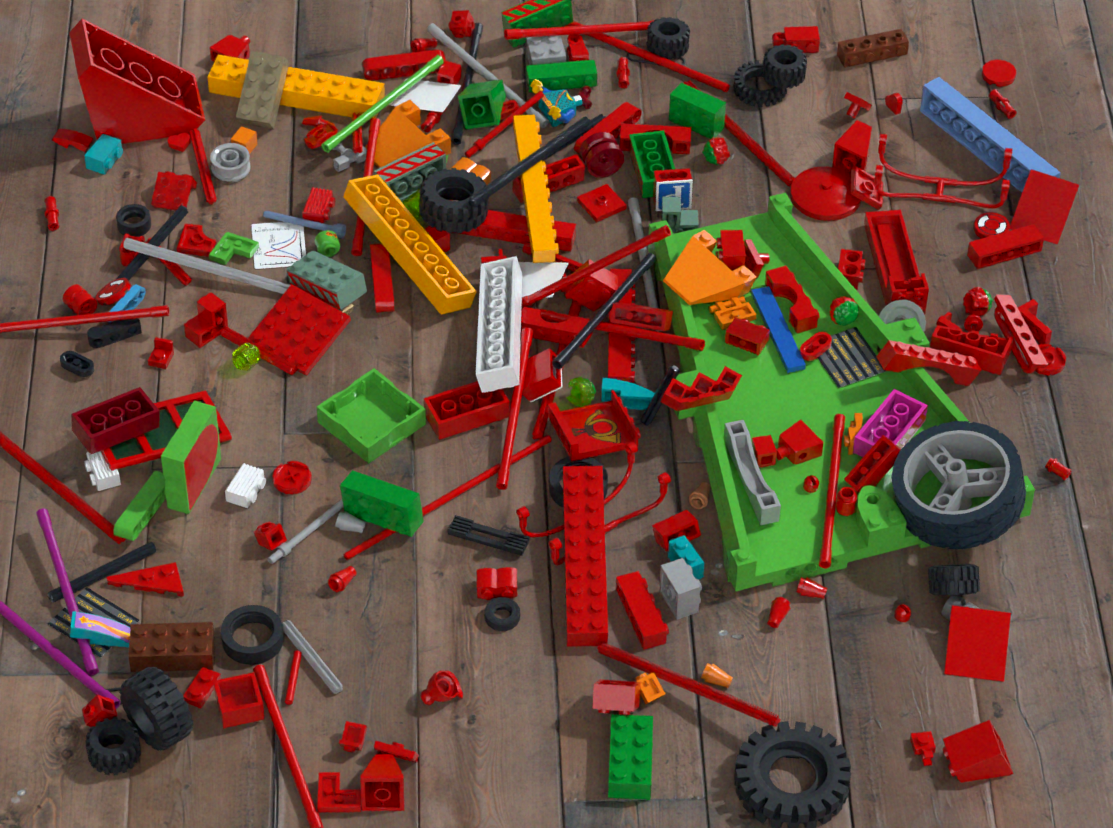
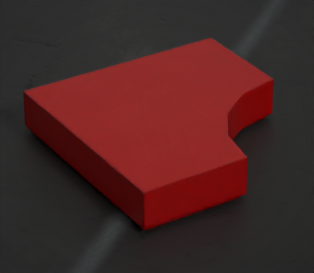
(194, 241)

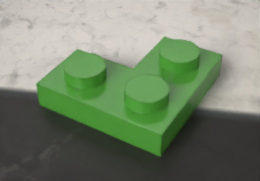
(230, 245)

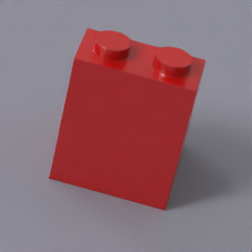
(853, 147)
(977, 753)

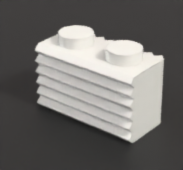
(100, 472)
(245, 486)

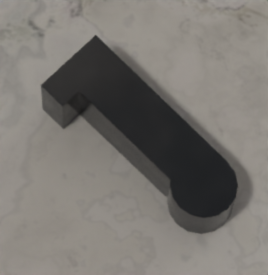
(113, 332)

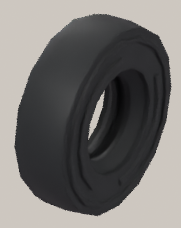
(502, 603)

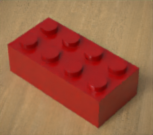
(465, 409)

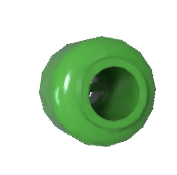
(327, 243)

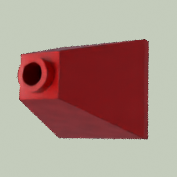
(382, 785)

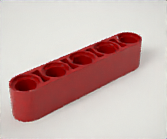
(398, 65)
(611, 124)
(382, 278)

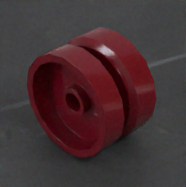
(601, 155)

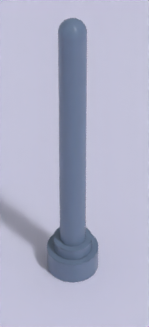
(339, 229)

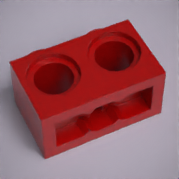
(850, 266)

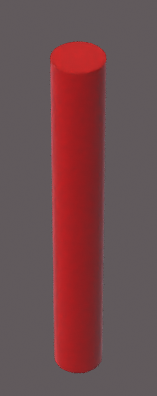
(293, 677)

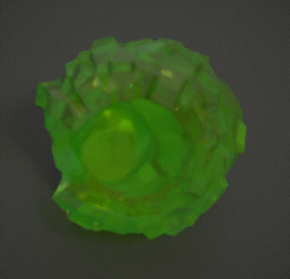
(581, 392)

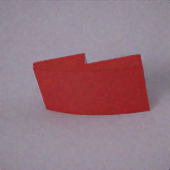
(69, 137)

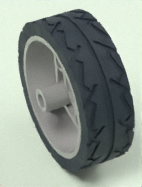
(941, 452)

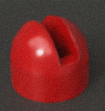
(808, 486)
(903, 613)

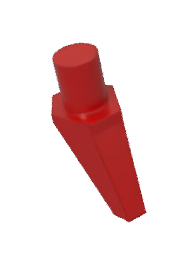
(314, 121)

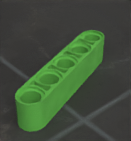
(141, 508)

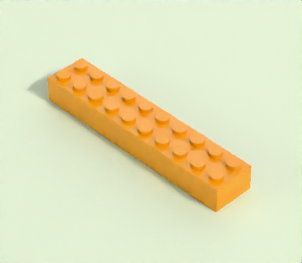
(302, 88)
(409, 244)

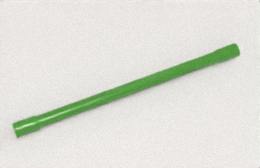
(334, 140)

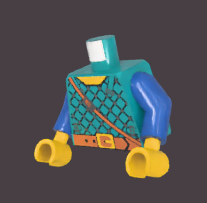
(556, 105)

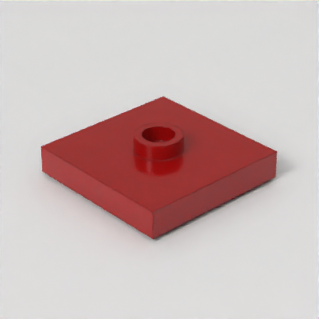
(864, 189)
(601, 203)

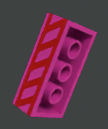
(896, 418)

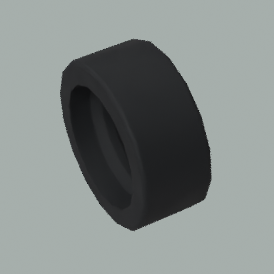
(130, 211)

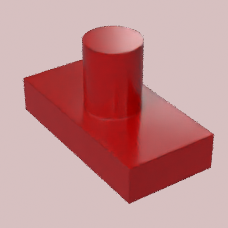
(856, 104)
(754, 261)

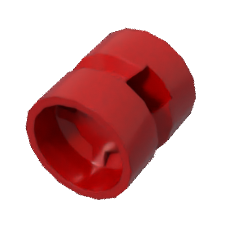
(79, 300)

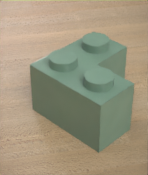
(678, 219)

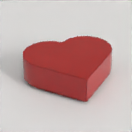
(894, 103)
(179, 142)

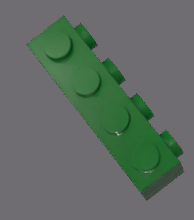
(563, 75)

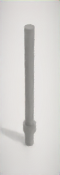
(285, 548)

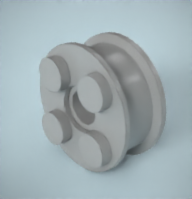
(230, 162)

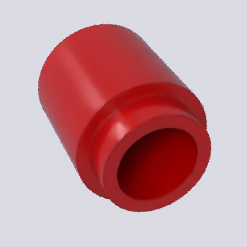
(846, 501)

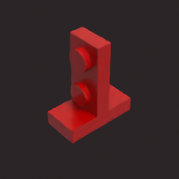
(1039, 331)

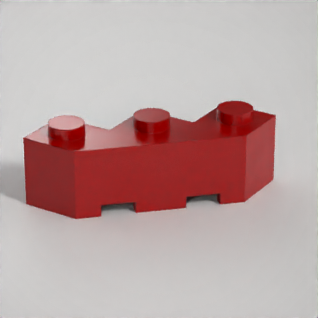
(702, 391)

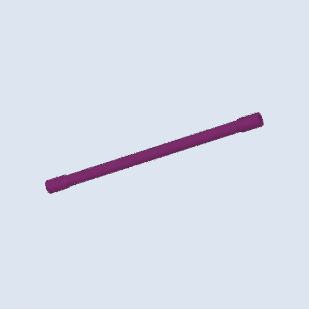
(46, 526)
(56, 654)

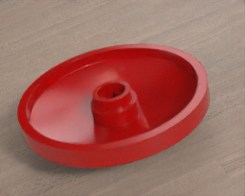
(824, 194)

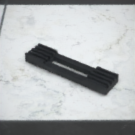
(461, 528)

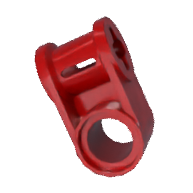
(577, 50)
(127, 255)

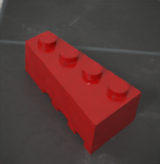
(989, 351)

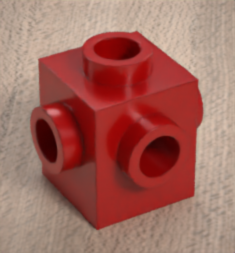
(461, 23)
(98, 710)

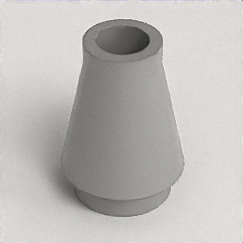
(348, 522)

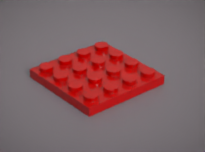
(300, 328)

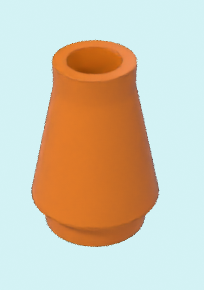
(715, 675)

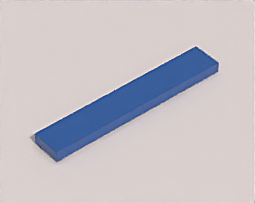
(778, 329)

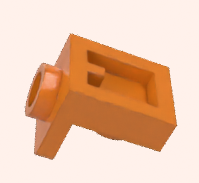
(650, 687)

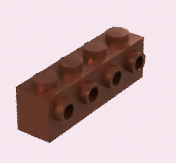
(872, 48)

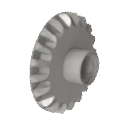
(902, 310)

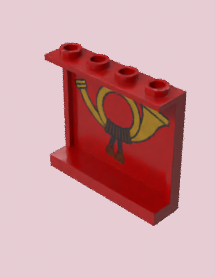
(594, 428)

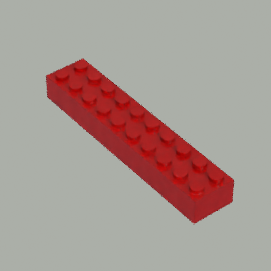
(585, 556)

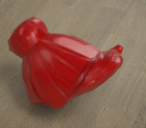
(441, 687)

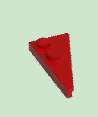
(155, 579)

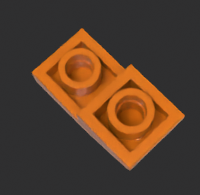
(855, 427)

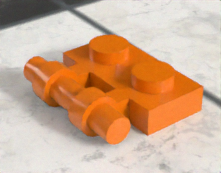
(732, 308)

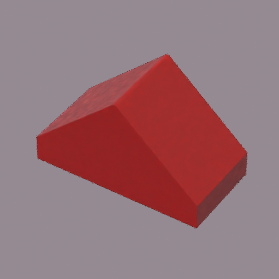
(131, 89)

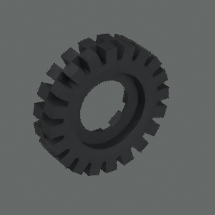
(807, 807)

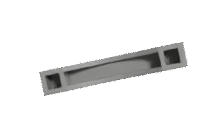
(759, 493)

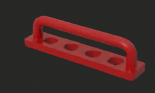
(1034, 360)

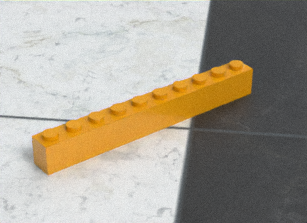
(535, 191)

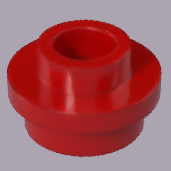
(973, 319)

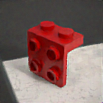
(172, 190)

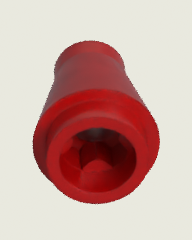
(423, 44)
(339, 580)
(810, 588)
(778, 611)

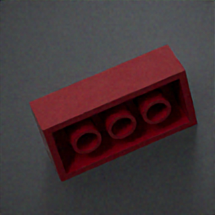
(115, 420)

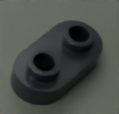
(77, 364)

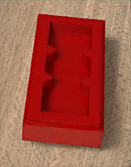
(397, 750)

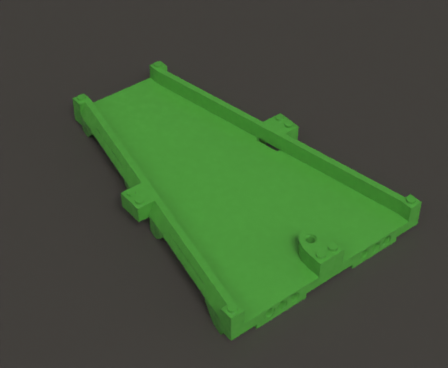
(775, 400)

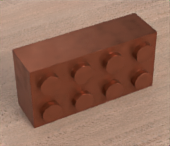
(171, 646)

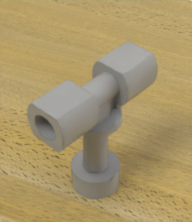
(347, 156)

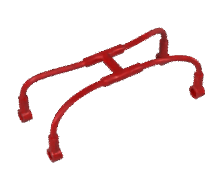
(941, 181)
(555, 544)

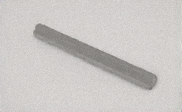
(312, 657)

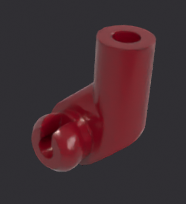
(585, 94)

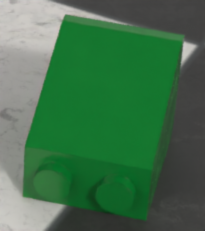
(482, 103)

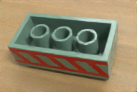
(408, 173)
(327, 279)

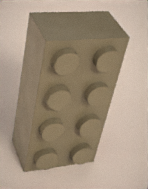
(262, 90)

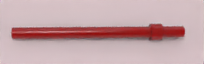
(481, 143)

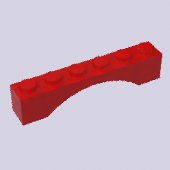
(902, 356)

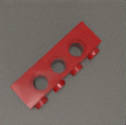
(559, 174)

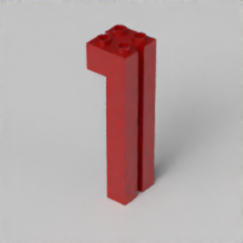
(895, 258)

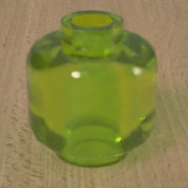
(245, 356)

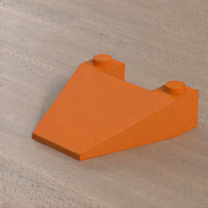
(401, 136)
(703, 277)

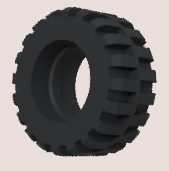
(452, 215)
(156, 708)

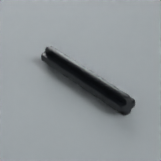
(655, 402)

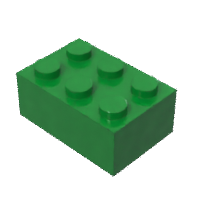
(697, 110)

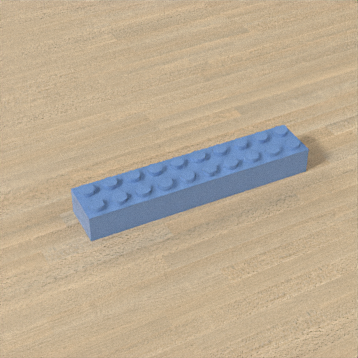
(980, 133)

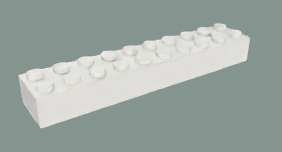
(499, 325)

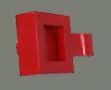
(923, 744)

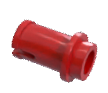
(1057, 468)

